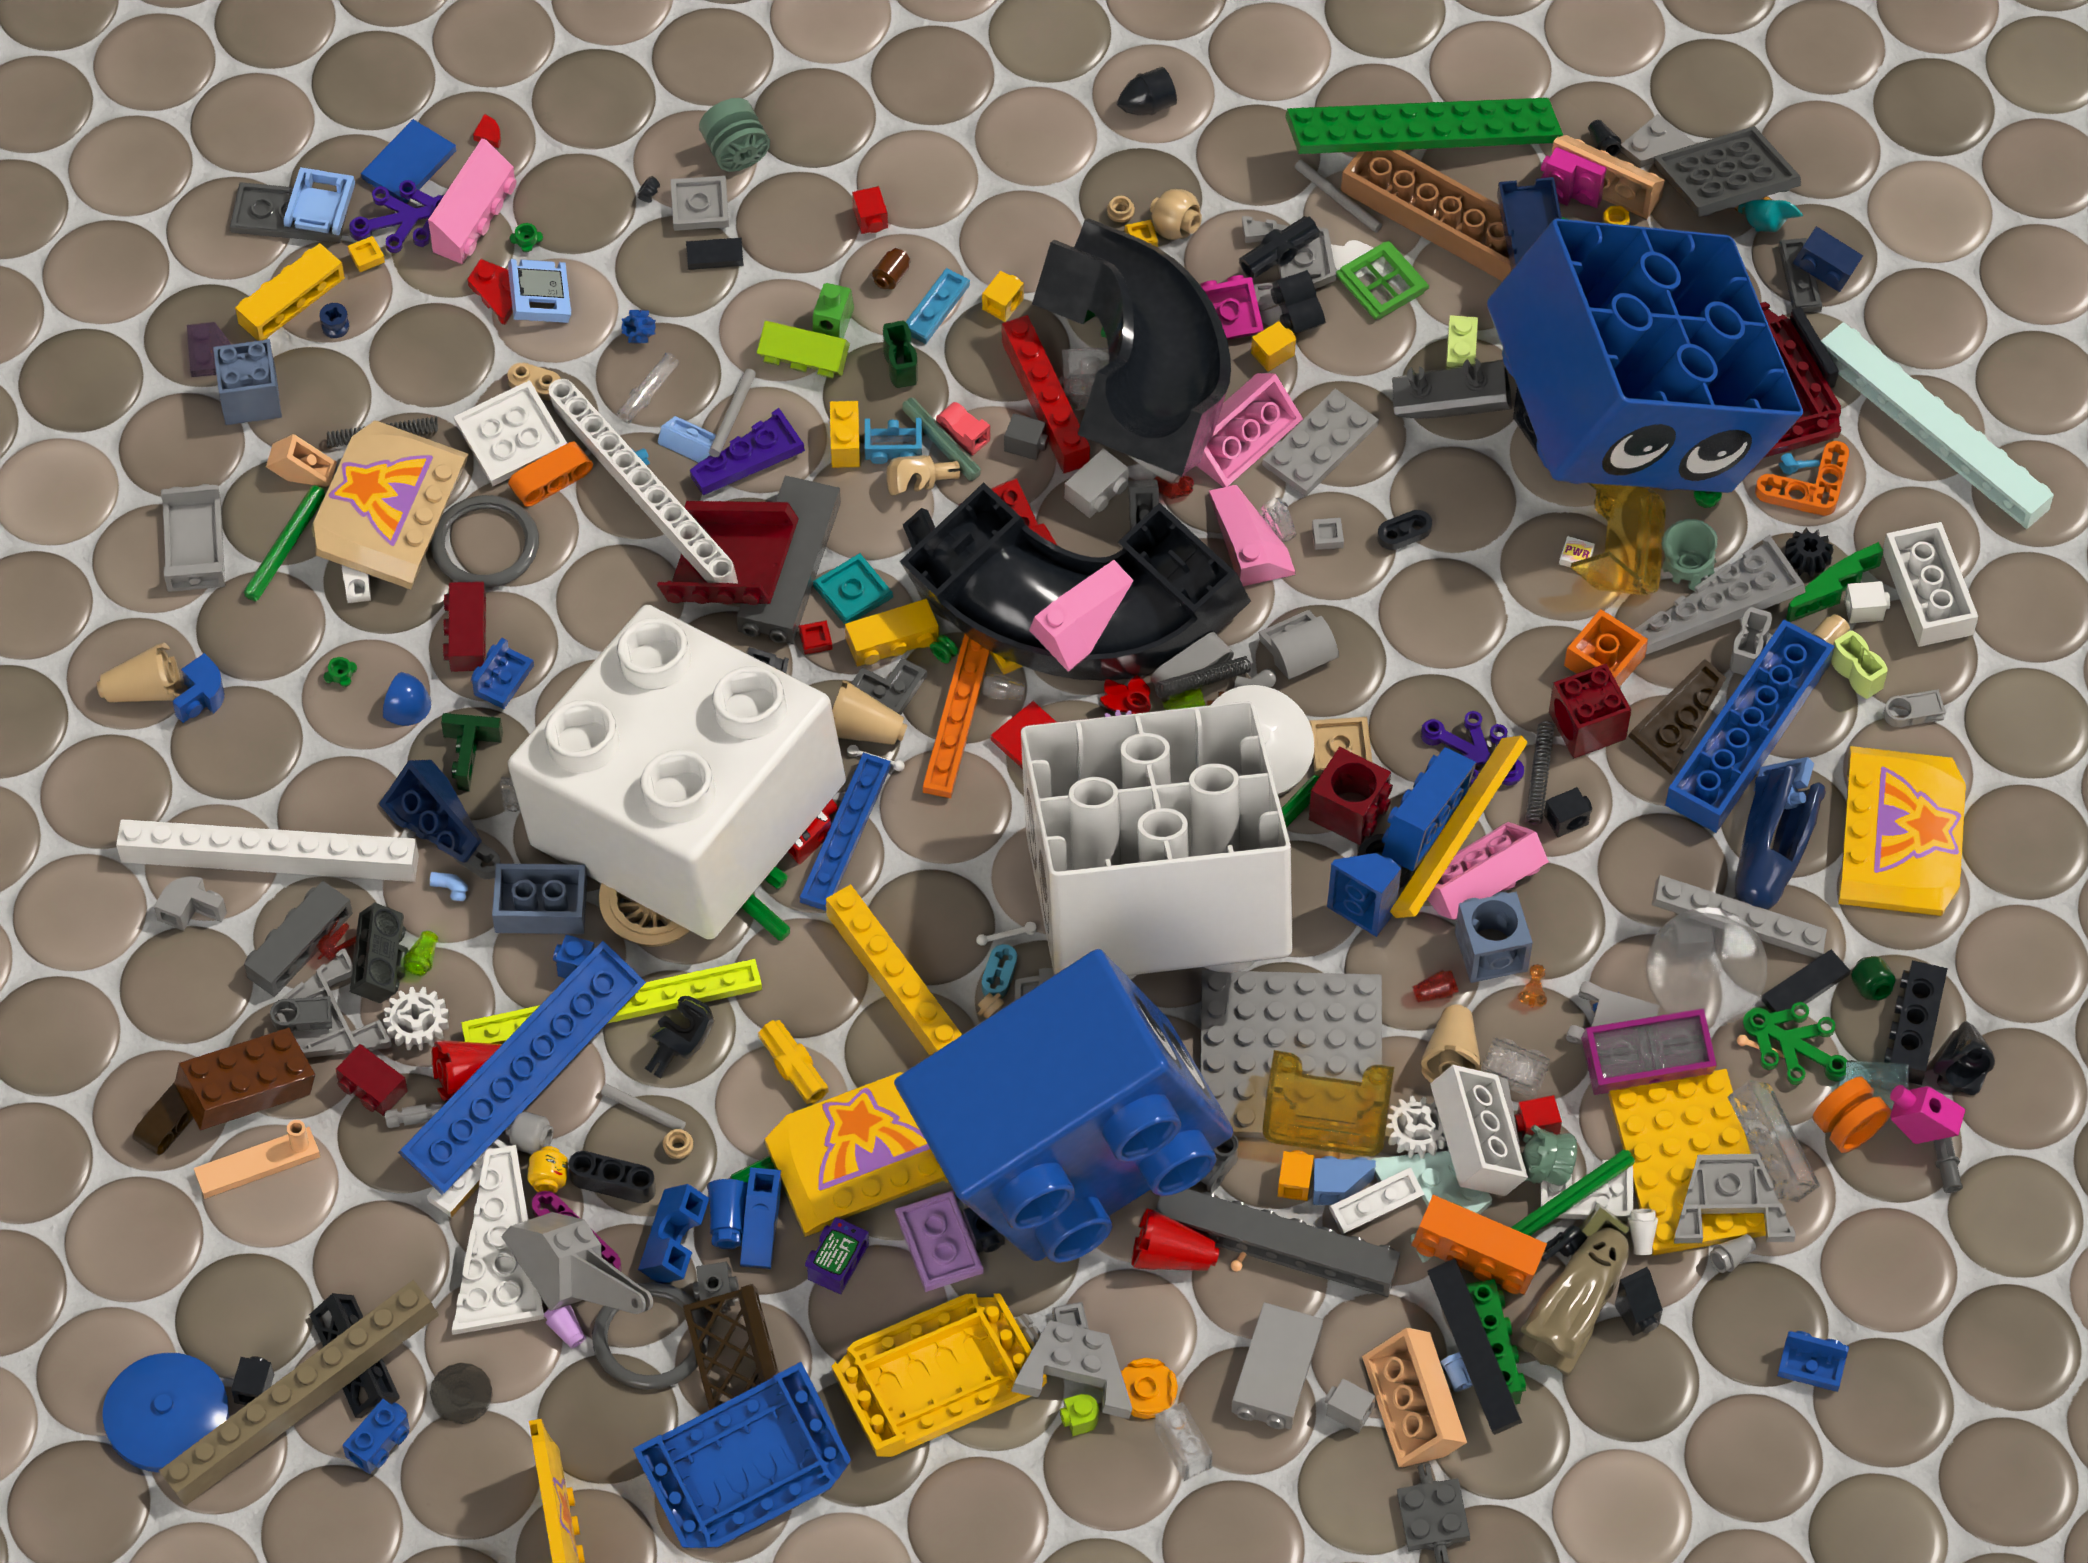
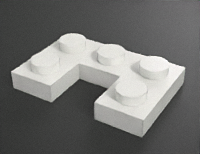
(1614, 1196)

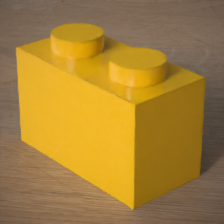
(844, 434)

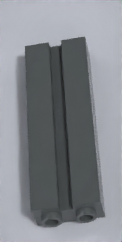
(817, 510)

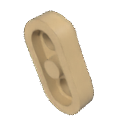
(535, 375)

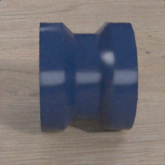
(337, 327)

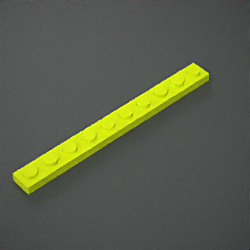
(649, 999)

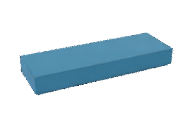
(937, 305)

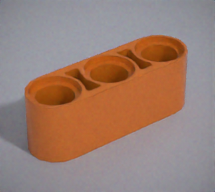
(550, 474)

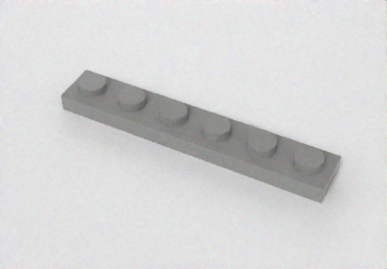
(1768, 925)

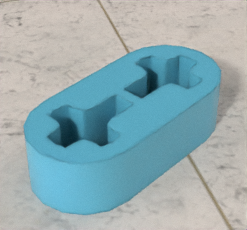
(1006, 973)

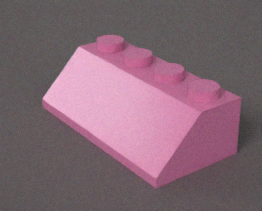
(471, 203)
(1248, 427)
(1488, 867)

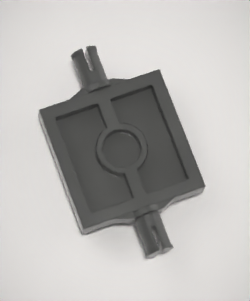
(1433, 1514)

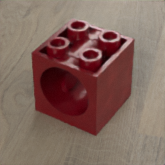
(1589, 710)
(1352, 774)

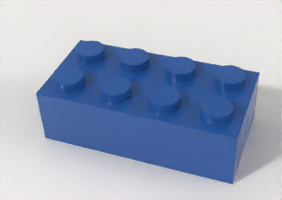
(1427, 808)

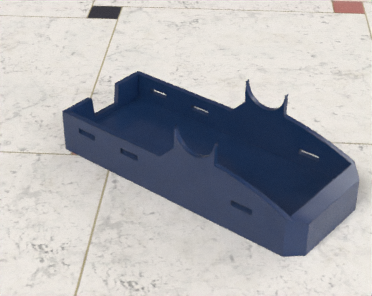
(1526, 213)

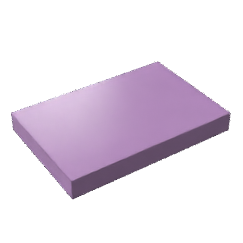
(939, 1241)

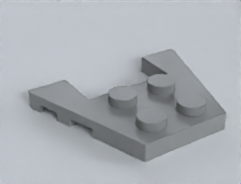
(1314, 257)
(339, 1038)
(1731, 1186)
(1079, 1357)

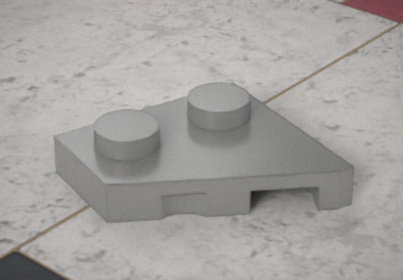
(1652, 140)

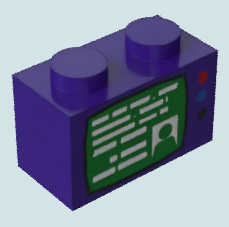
(837, 1255)

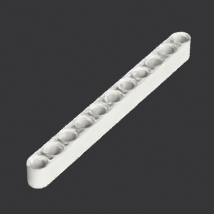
(641, 483)

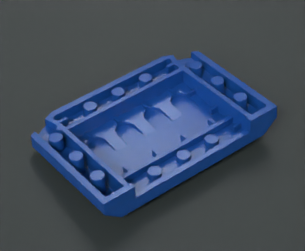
(745, 1461)

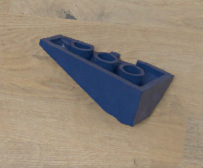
(430, 807)

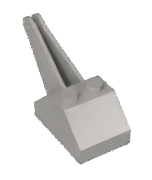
(567, 1265)

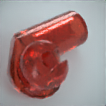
(1175, 490)

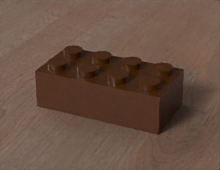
(244, 1078)

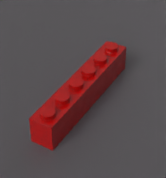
(1045, 393)

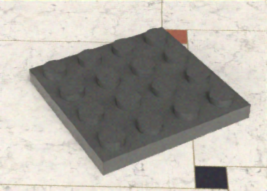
(1727, 171)

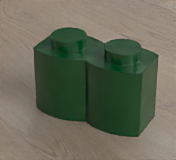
(900, 354)

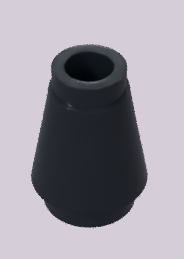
(1604, 138)

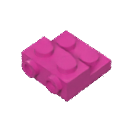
(1575, 177)
(1235, 306)

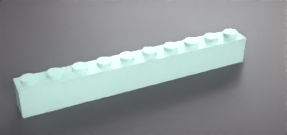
(1937, 426)

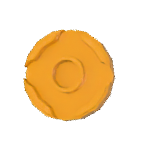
(1149, 1387)

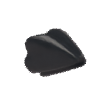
(1964, 1061)

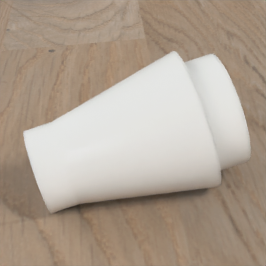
(1643, 1230)

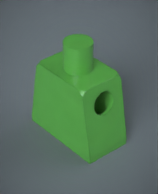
(833, 305)

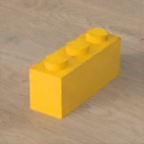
(891, 632)

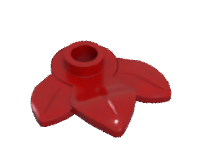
(1127, 698)

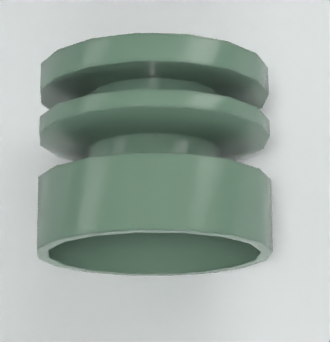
(734, 134)

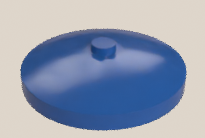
(162, 1408)

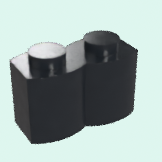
(1298, 302)

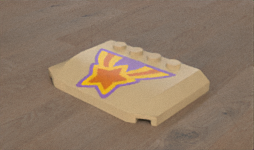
(386, 502)

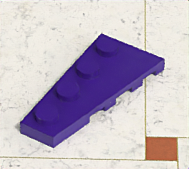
(759, 449)

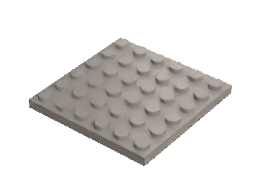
(1319, 1017)

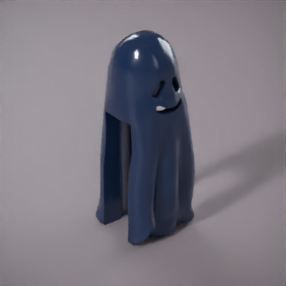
(1763, 870)

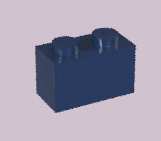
(1828, 259)

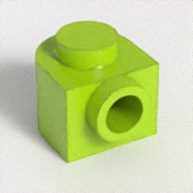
(1080, 1414)

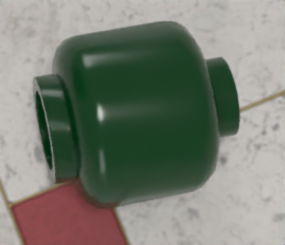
(1873, 978)

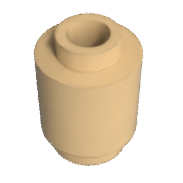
(1831, 628)

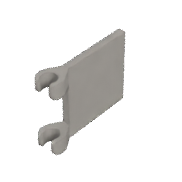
(1611, 1008)

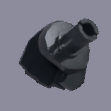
(679, 1041)

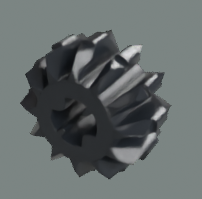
(1809, 552)

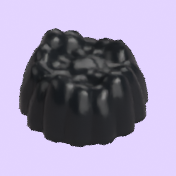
(648, 189)

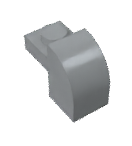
(184, 898)

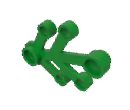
(1792, 1041)

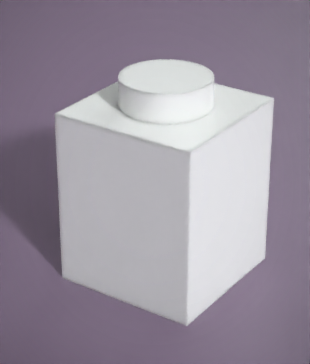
(1866, 602)

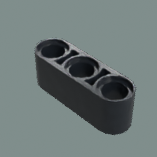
(621, 1187)

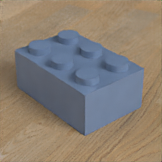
(540, 898)

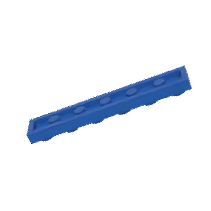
(845, 830)

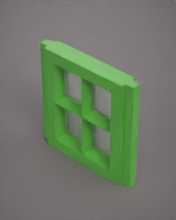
(1382, 280)

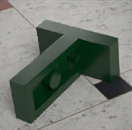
(468, 731)

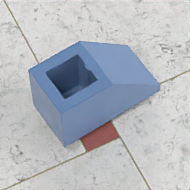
(1340, 1178)

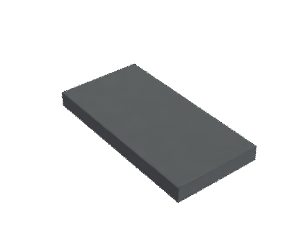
(261, 212)

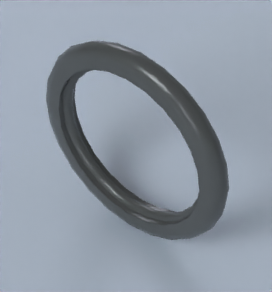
(485, 502)
(640, 1381)

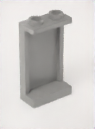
(193, 538)
(1276, 1366)

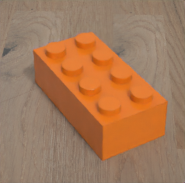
(1479, 1245)

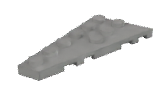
(1754, 581)

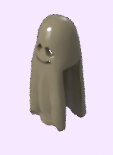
(1571, 1304)

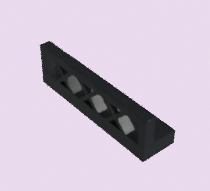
(376, 1379)

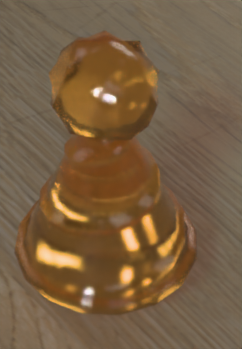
(1533, 992)

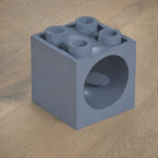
(247, 382)
(1490, 958)

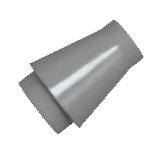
(1730, 1254)

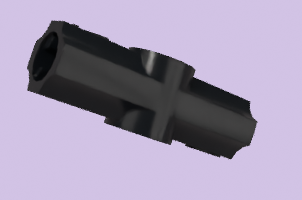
(1279, 247)

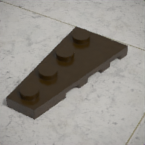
(1674, 721)

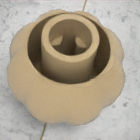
(1176, 211)

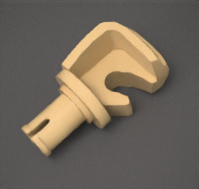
(926, 471)

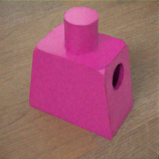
(1925, 1114)

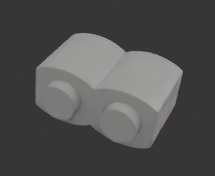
(1750, 640)

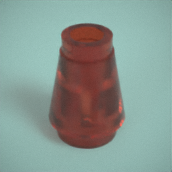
(1436, 987)

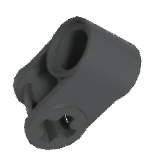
(1223, 1165)

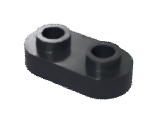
(1402, 529)

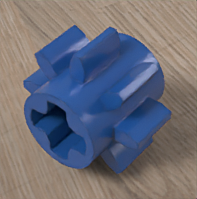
(638, 326)

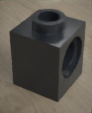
(1568, 812)
(982, 1241)

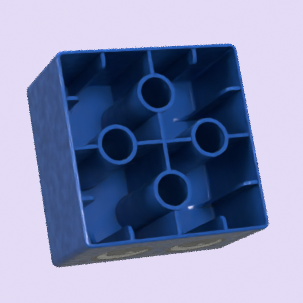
(1642, 357)
(1066, 1110)

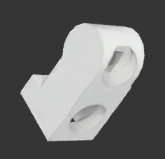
(356, 585)

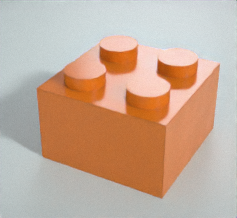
(1607, 642)

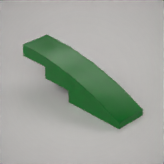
(1828, 586)

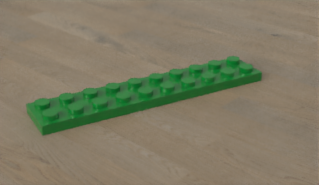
(1423, 125)

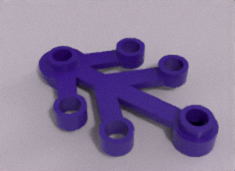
(405, 215)
(1478, 750)

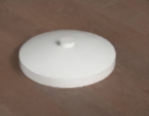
(1284, 731)

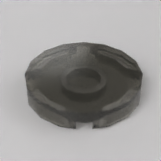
(461, 1393)

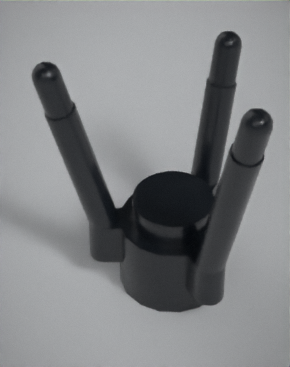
(1565, 1242)

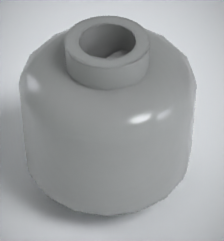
(530, 1132)

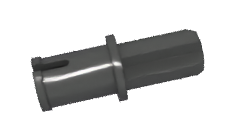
(1948, 1165)

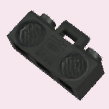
(378, 953)

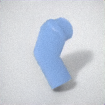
(452, 882)

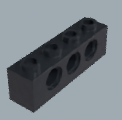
(1929, 982)

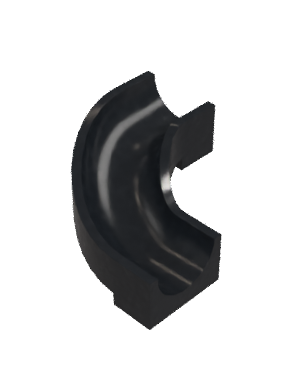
(999, 574)

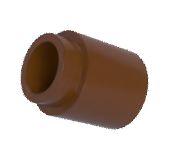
(891, 269)

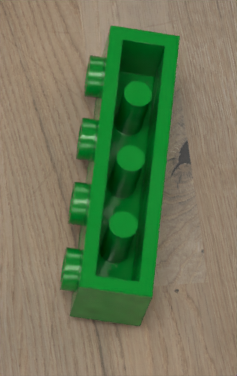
(1489, 1306)

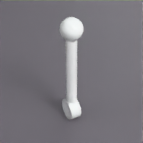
(853, 751)
(1030, 929)

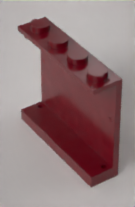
(754, 539)

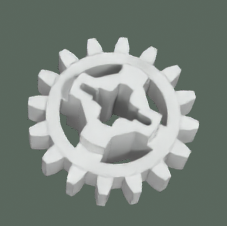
(403, 1026)
(1416, 1127)

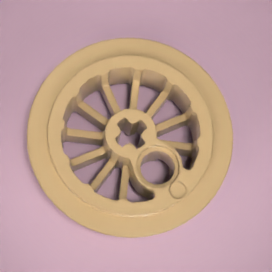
(637, 933)

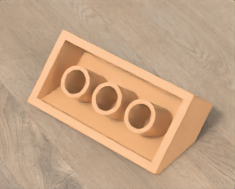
(1624, 183)
(1414, 1398)

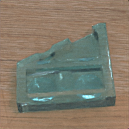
(1880, 1076)

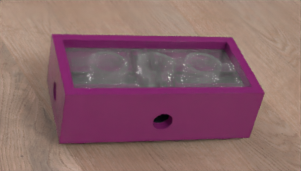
(1648, 1050)

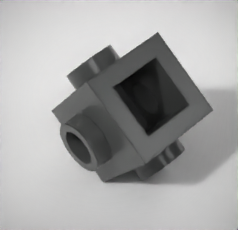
(714, 1281)

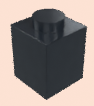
(251, 1379)

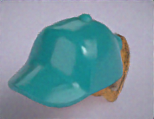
(1768, 214)

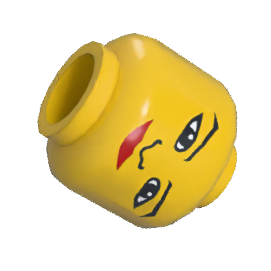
(547, 1169)

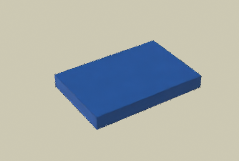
(410, 156)

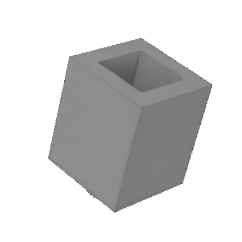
(1349, 1405)

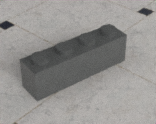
(296, 938)

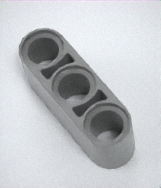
(1201, 654)

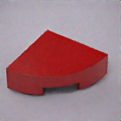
(488, 130)

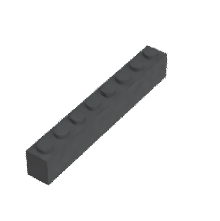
(1285, 1240)

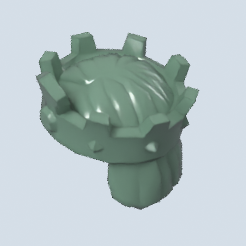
(1689, 551)
(1549, 1156)

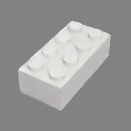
(1930, 584)
(1478, 1130)

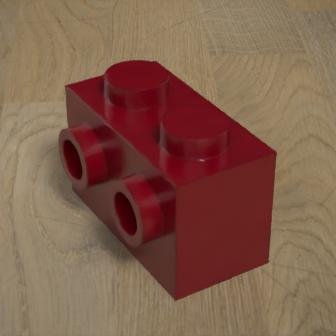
(371, 1080)

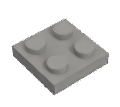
(699, 203)

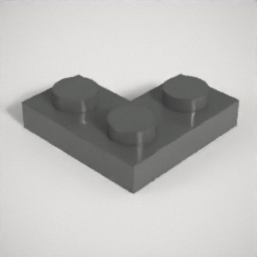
(897, 689)

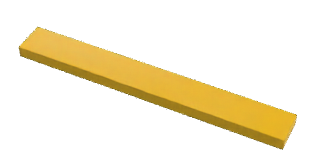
(1458, 827)

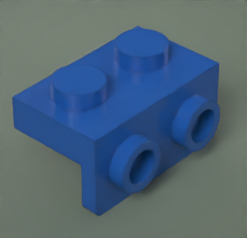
(501, 674)
(1813, 1360)

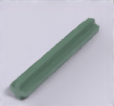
(942, 439)

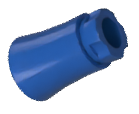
(727, 1212)

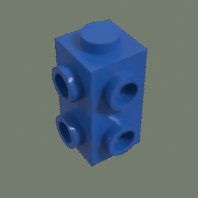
(377, 1435)

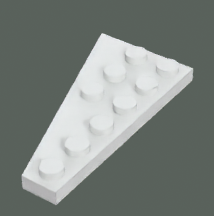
(493, 1282)

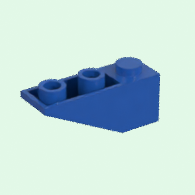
(761, 1217)

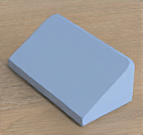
(686, 439)

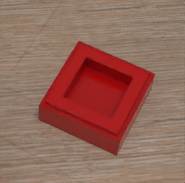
(815, 637)

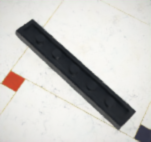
(1474, 1346)

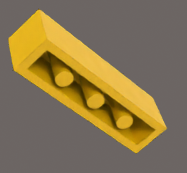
(289, 292)

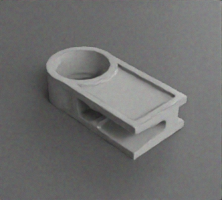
(1922, 708)

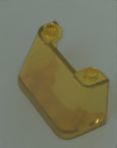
(1325, 1110)

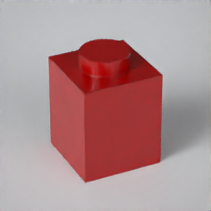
(870, 210)
(1539, 1112)

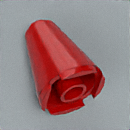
(456, 1062)
(1171, 1245)

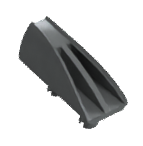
(1452, 391)

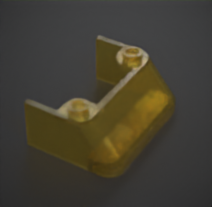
(1632, 541)

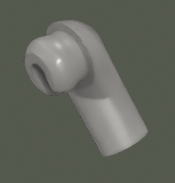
(1264, 678)

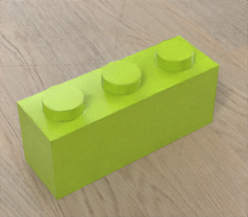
(803, 349)

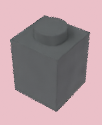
(1025, 437)

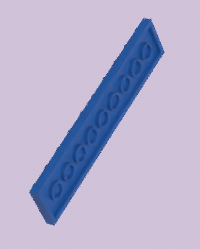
(521, 1067)

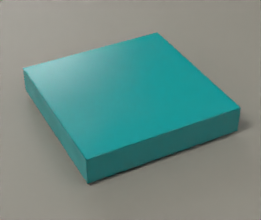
(853, 589)

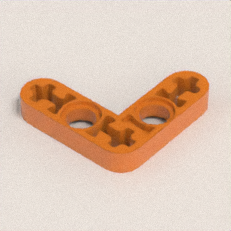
(1812, 492)

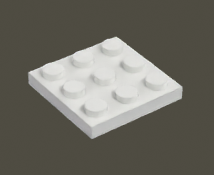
(509, 432)

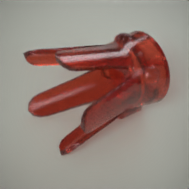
(327, 945)

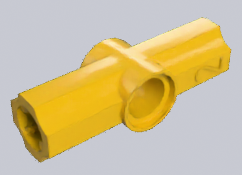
(793, 1062)

